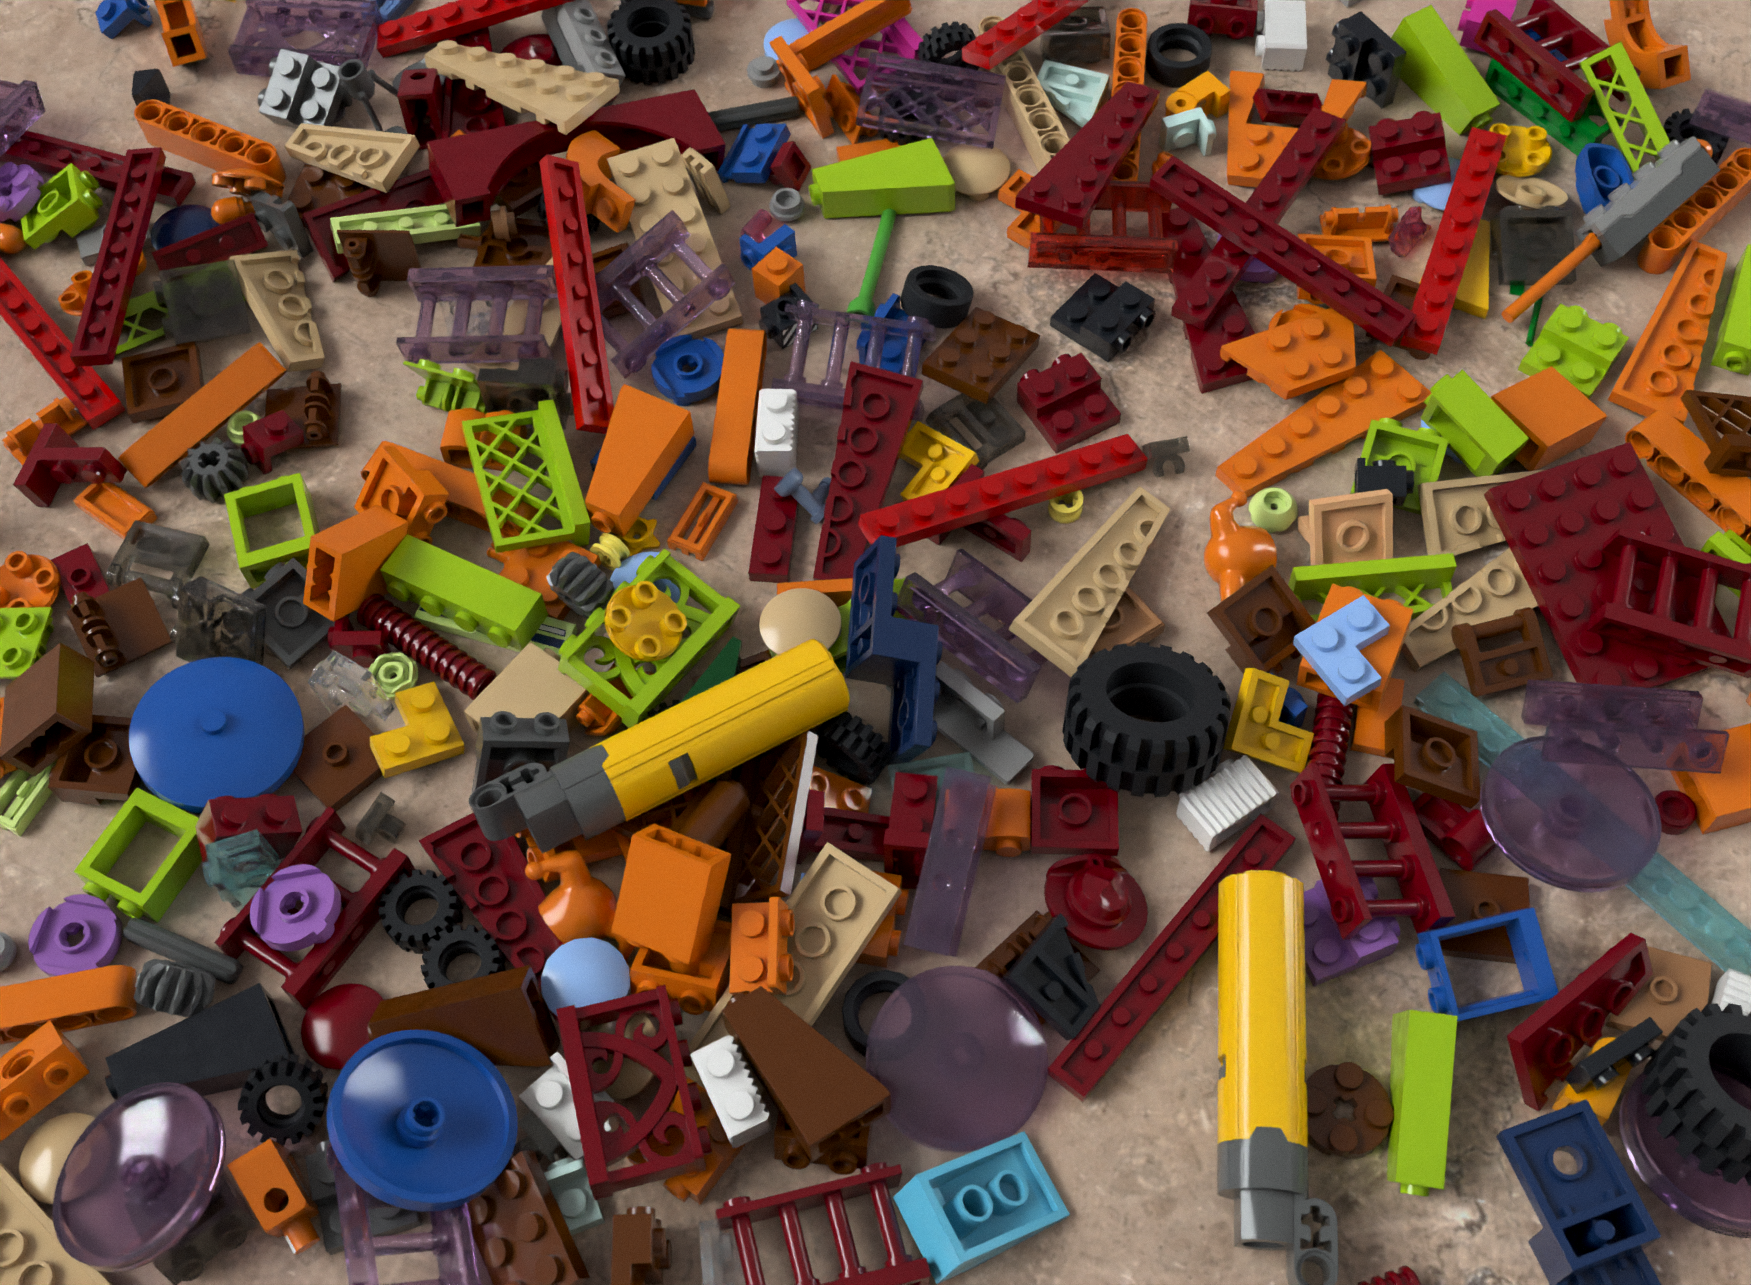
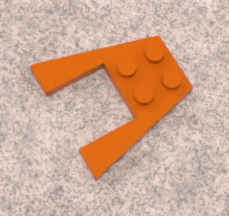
(1256, 146)

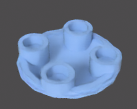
(584, 974)

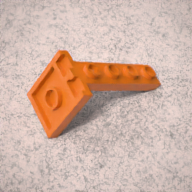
(825, 43)

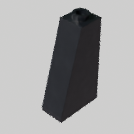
(207, 1050)

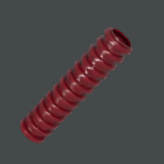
(425, 646)
(1330, 740)

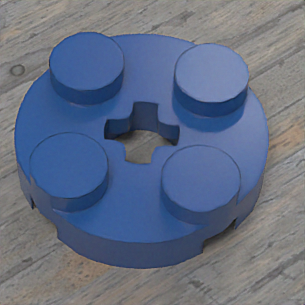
(687, 386)

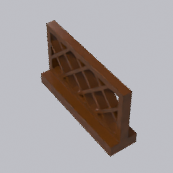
(1732, 452)
(751, 840)

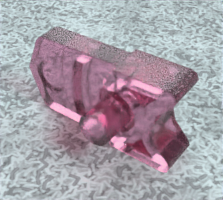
(1408, 232)

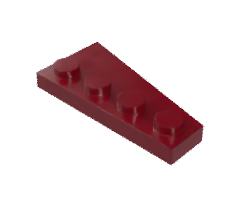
(406, 193)
(1576, 1017)

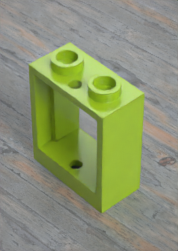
(1474, 425)
(260, 499)
(170, 876)

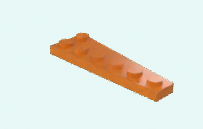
(1673, 340)
(1326, 424)

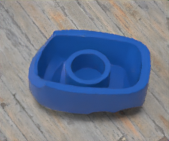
(1598, 173)

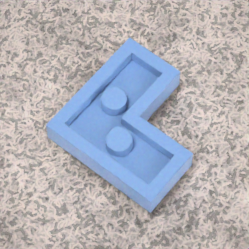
(1335, 647)

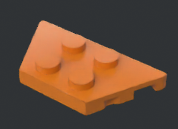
(1298, 353)

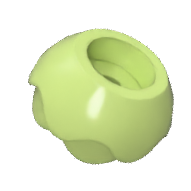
(1271, 519)
(394, 664)

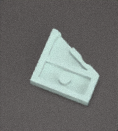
(1073, 90)

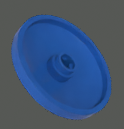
(216, 732)
(422, 1120)

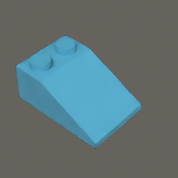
(979, 1205)

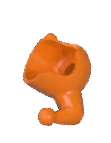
(1234, 551)
(580, 904)

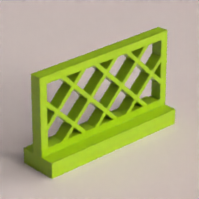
(560, 478)

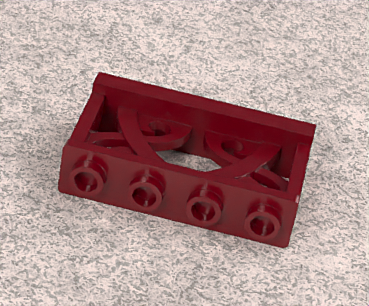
(607, 1148)

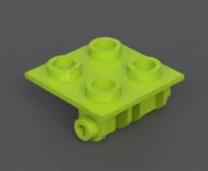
(447, 389)
(23, 638)

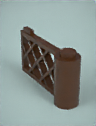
(705, 818)

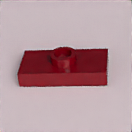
(1285, 106)
(81, 573)

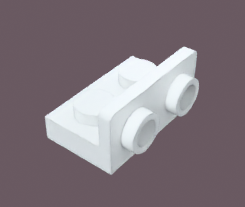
(553, 1103)

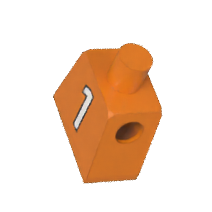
(266, 1179)

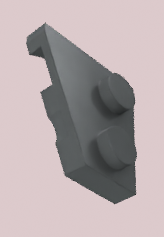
(282, 222)

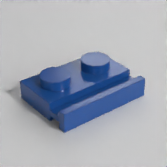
(753, 153)

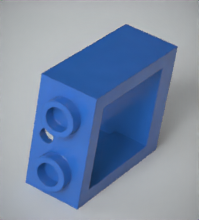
(1528, 952)

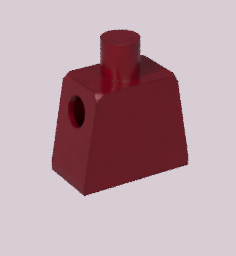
(422, 95)

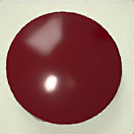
(338, 1024)

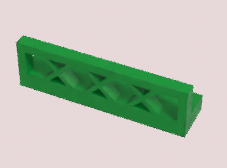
(1529, 104)

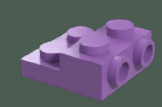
(1327, 953)

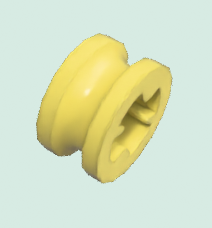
(1061, 512)
(610, 551)

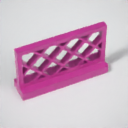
(900, 35)

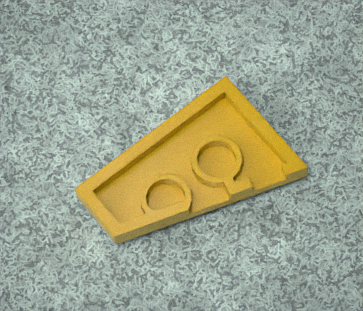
(1474, 286)

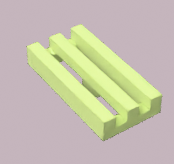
(30, 798)

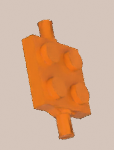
(533, 564)

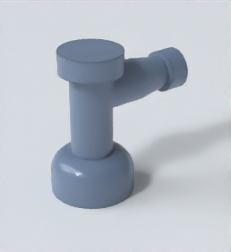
(814, 502)

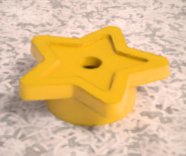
(647, 540)

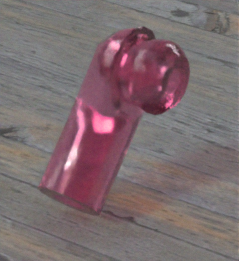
(756, 225)

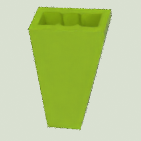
(1443, 73)
(899, 178)
(1734, 336)
(1420, 1099)

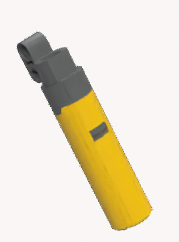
(665, 752)
(1263, 1073)

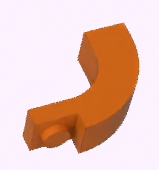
(181, 31)
(1658, 61)
(600, 194)

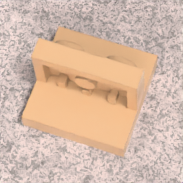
(1349, 527)

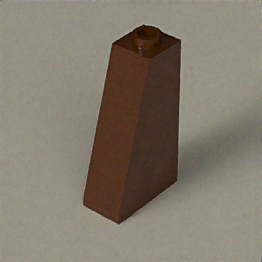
(493, 1013)
(805, 1075)

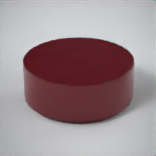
(1676, 811)

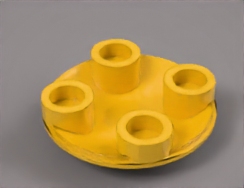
(1524, 150)
(644, 622)

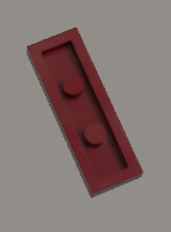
(213, 245)
(773, 534)

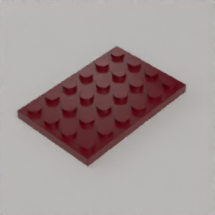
(1557, 537)

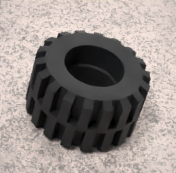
(652, 40)

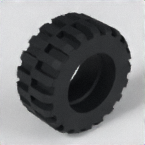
(1137, 752)

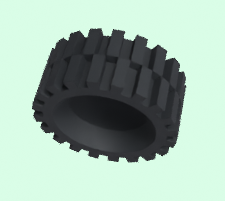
(1691, 1099)

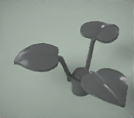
(360, 85)

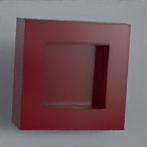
(789, 167)

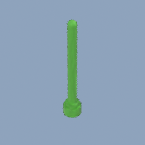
(863, 303)

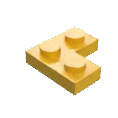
(937, 457)
(1257, 727)
(425, 738)

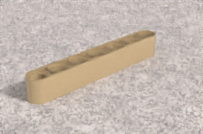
(1028, 104)

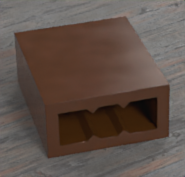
(47, 709)

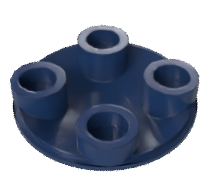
(180, 224)

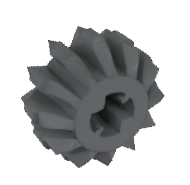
(214, 469)
(580, 584)
(174, 987)

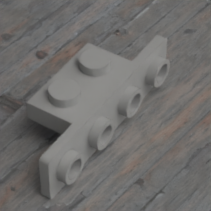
(977, 725)

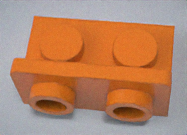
(761, 947)

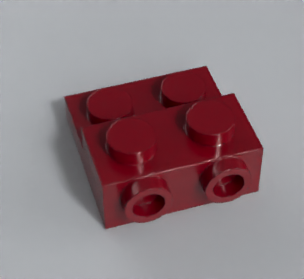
(1226, 17)
(1409, 153)
(1066, 402)
(1072, 813)

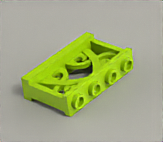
(647, 689)

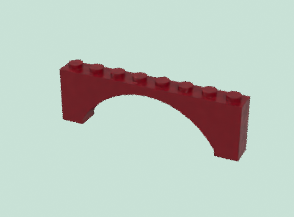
(479, 164)

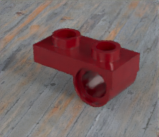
(1454, 830)

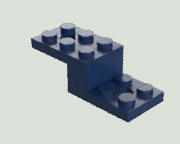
(893, 651)
(1590, 1218)

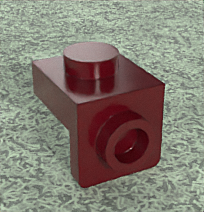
(268, 438)
(358, 646)

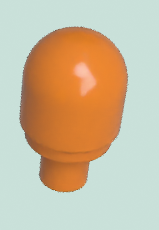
(230, 208)
(11, 239)

